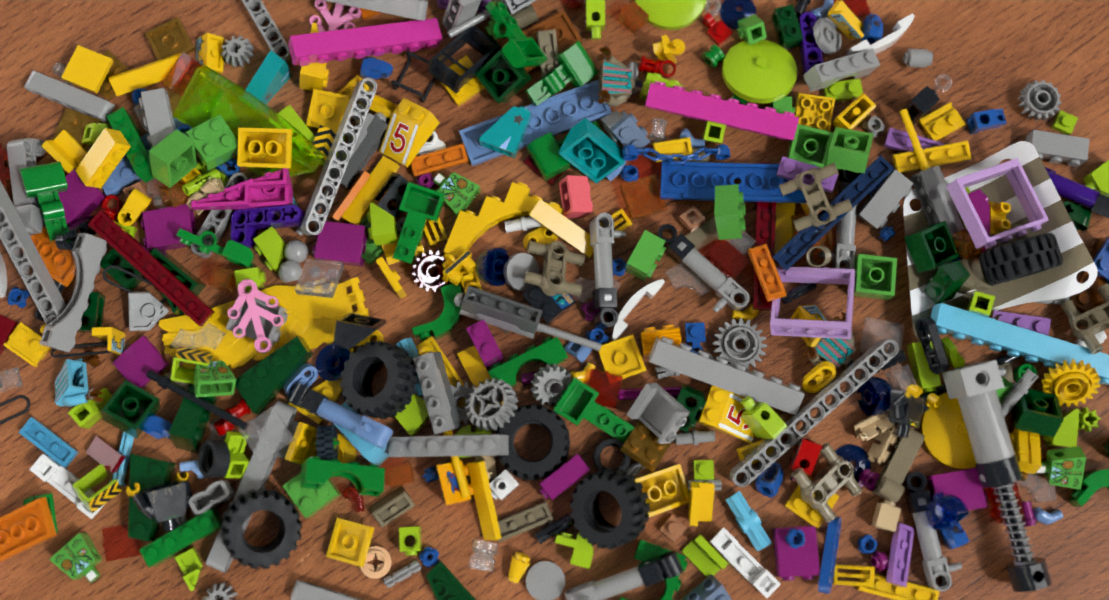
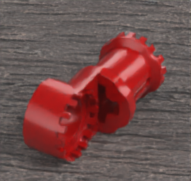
(656, 66)
(112, 212)
(237, 410)

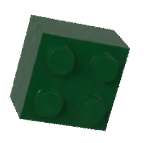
(502, 78)
(931, 246)
(130, 408)
(1038, 413)

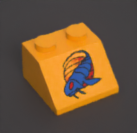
(450, 484)

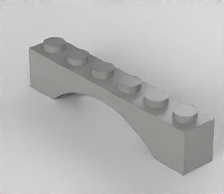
(87, 255)
(449, 446)

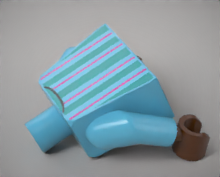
(72, 383)

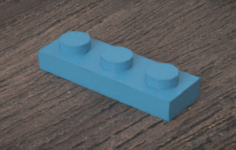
(48, 442)

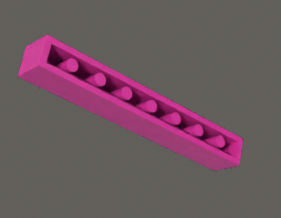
(364, 41)
(729, 112)

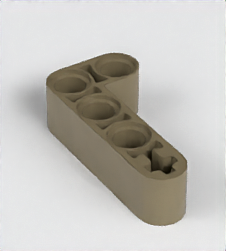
(896, 468)

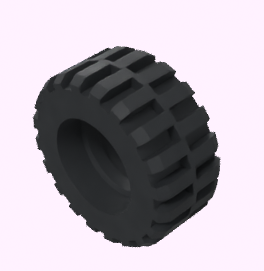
(1021, 258)
(359, 373)
(559, 442)
(588, 516)
(274, 551)

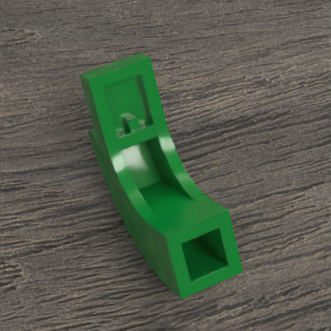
(447, 320)
(1090, 484)

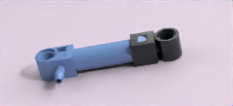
(324, 408)

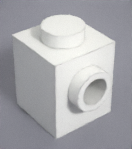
(503, 485)

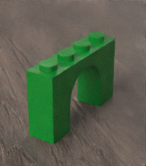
(647, 551)

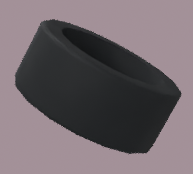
(609, 442)
(214, 458)

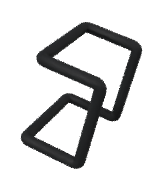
(395, 84)

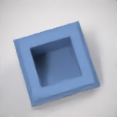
(578, 351)

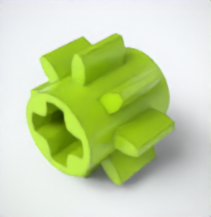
(1092, 419)

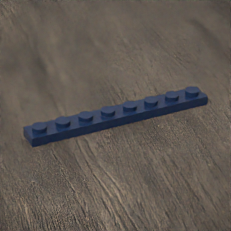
(854, 192)

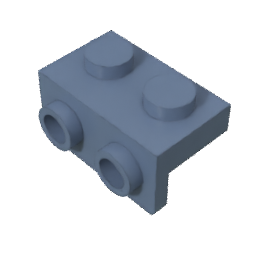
(629, 132)
(708, 590)

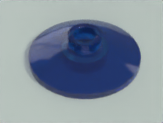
(731, 16)
(326, 362)
(855, 453)

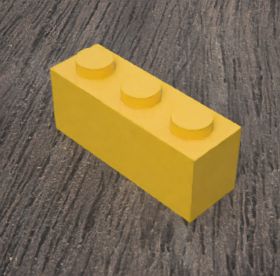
(102, 158)

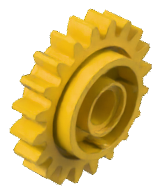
(1071, 382)

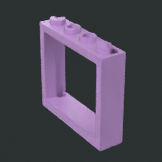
(1023, 191)
(815, 328)

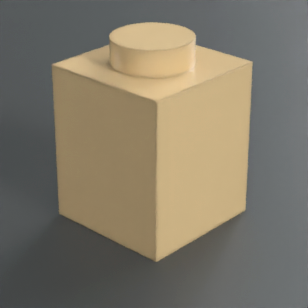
(886, 516)

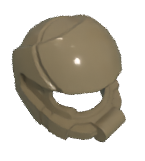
(976, 279)

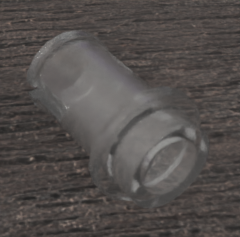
(58, 70)

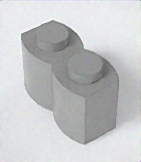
(215, 494)

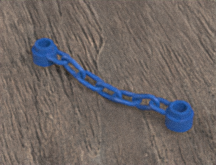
(631, 153)

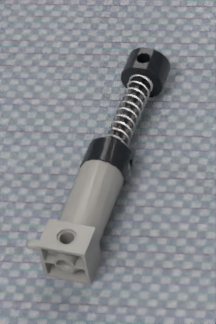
(996, 462)

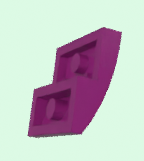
(138, 360)

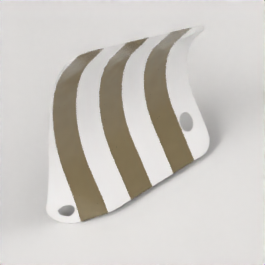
(1042, 286)

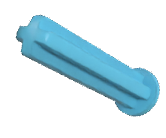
(125, 448)

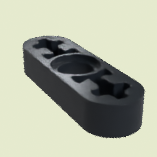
(61, 239)
(932, 331)

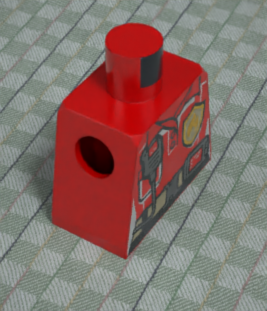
(805, 450)

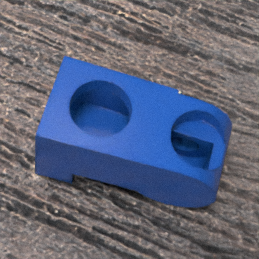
(986, 120)

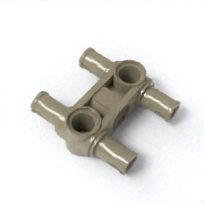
(815, 197)
(554, 268)
(1094, 320)
(827, 482)

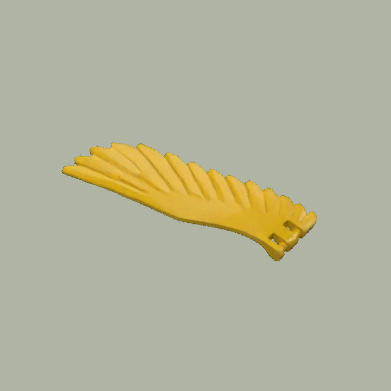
(308, 318)

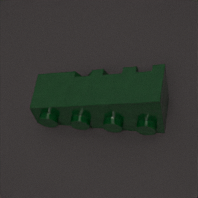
(267, 378)
(147, 473)

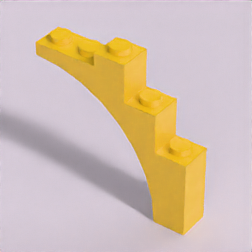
(493, 211)

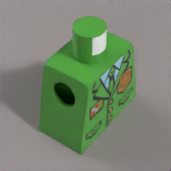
(458, 191)
(213, 380)
(1064, 467)
(78, 558)

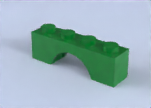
(137, 153)
(550, 353)
(367, 479)
(181, 537)

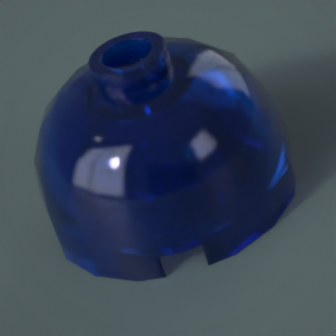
(491, 266)
(875, 396)
(944, 510)

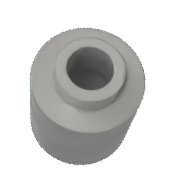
(918, 58)

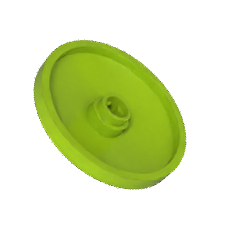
(672, 13)
(759, 71)

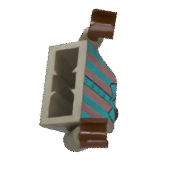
(615, 80)
(833, 350)

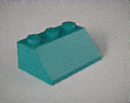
(591, 151)

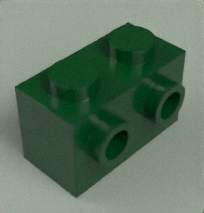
(947, 282)

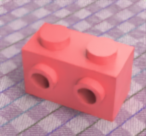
(575, 196)

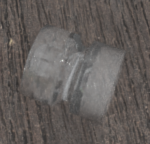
(483, 555)

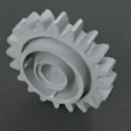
(747, 335)

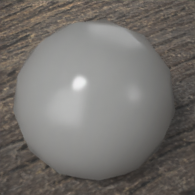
(296, 251)
(289, 271)

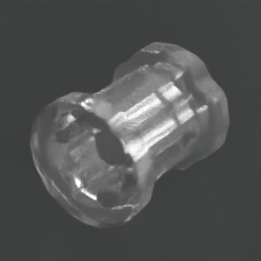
(658, 129)

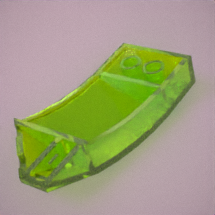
(214, 94)

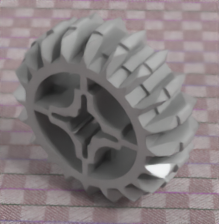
(494, 413)

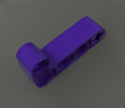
(808, 49)
(253, 223)

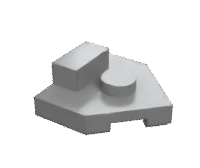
(144, 311)

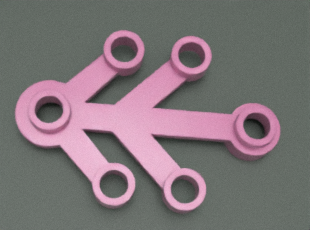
(336, 20)
(254, 313)

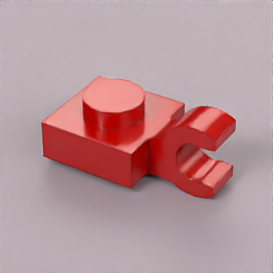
(717, 31)

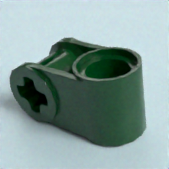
(1079, 215)

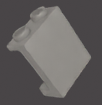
(271, 331)
(659, 412)

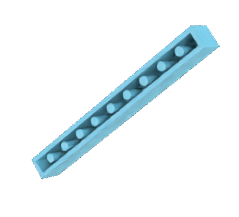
(1015, 340)

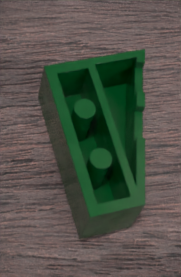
(181, 273)
(190, 424)

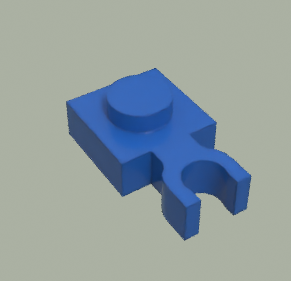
(695, 334)

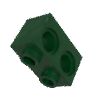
(787, 27)
(120, 276)
(93, 312)
(685, 392)

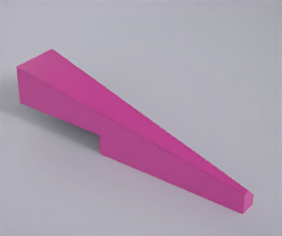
(265, 191)

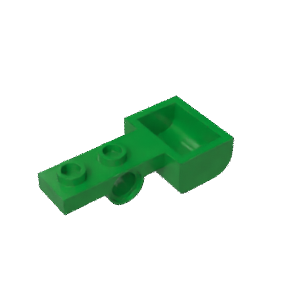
(519, 50)
(573, 67)
(546, 155)
(45, 183)
(421, 205)
(232, 252)
(579, 403)

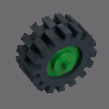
(327, 442)

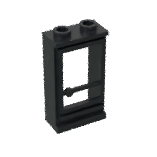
(446, 75)

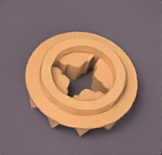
(383, 568)

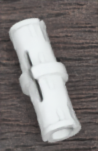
(521, 224)

